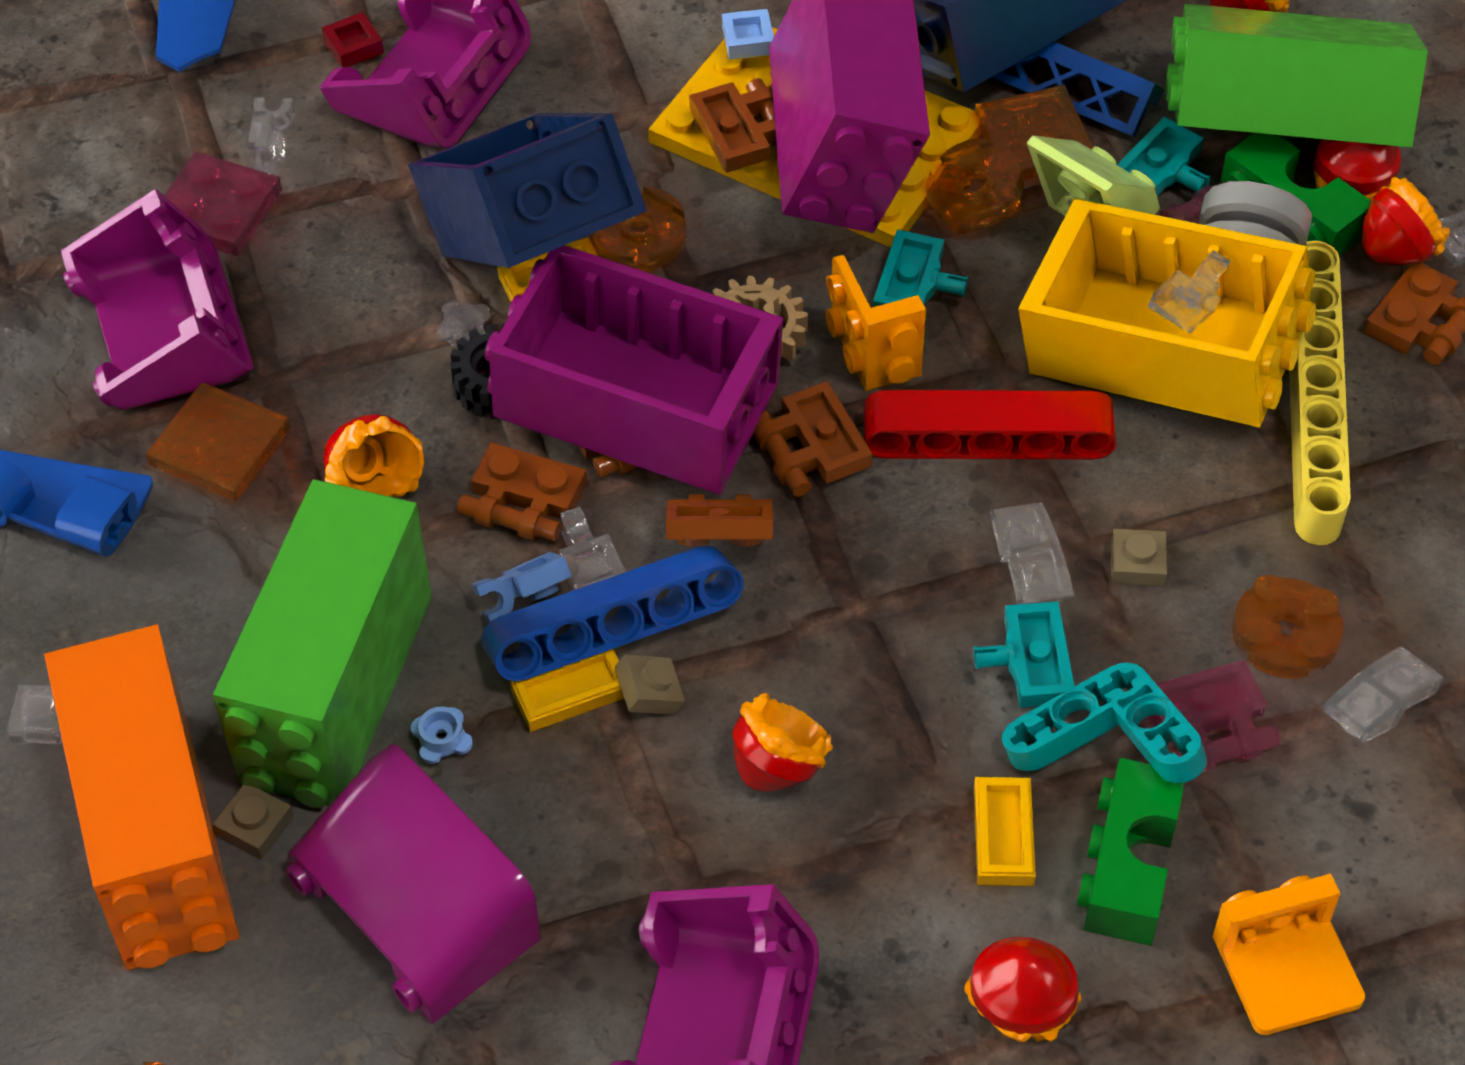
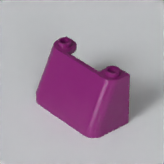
(437, 70)
(157, 304)
(417, 883)
(728, 979)

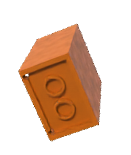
(140, 798)

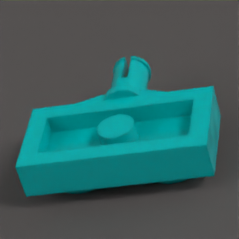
(1166, 155)
(915, 270)
(1032, 652)

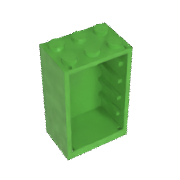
(1295, 75)
(324, 643)

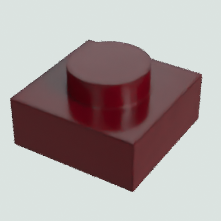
(352, 40)

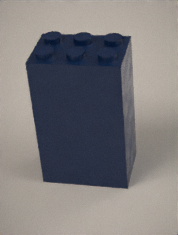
(979, 38)
(528, 188)

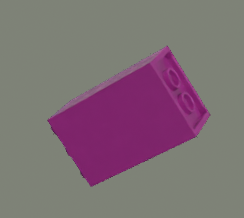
(846, 108)
(635, 367)

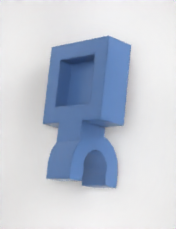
(532, 579)

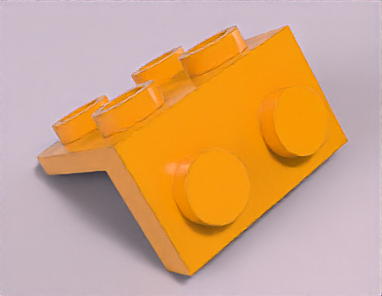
(880, 341)
(1287, 954)

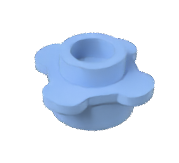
(438, 721)

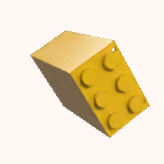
(1093, 328)

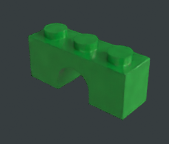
(1335, 208)
(1125, 892)

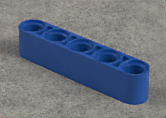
(588, 606)

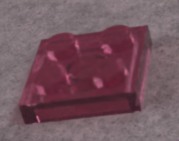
(224, 199)

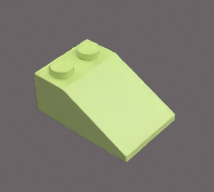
(1075, 171)

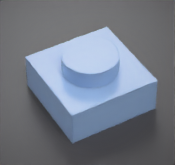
(747, 33)

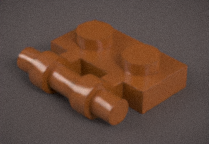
(730, 125)
(1410, 309)
(824, 430)
(527, 482)
(701, 519)

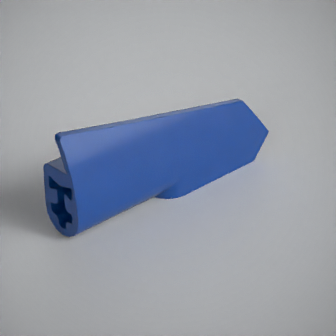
(191, 30)
(71, 500)

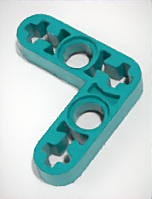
(1119, 709)

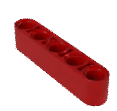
(989, 424)

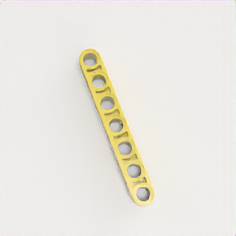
(1320, 409)

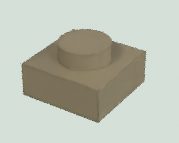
(1138, 557)
(649, 684)
(253, 820)

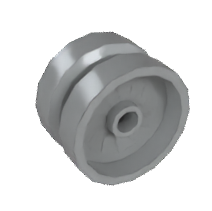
(1257, 211)

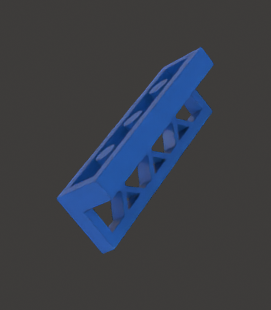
(1098, 72)

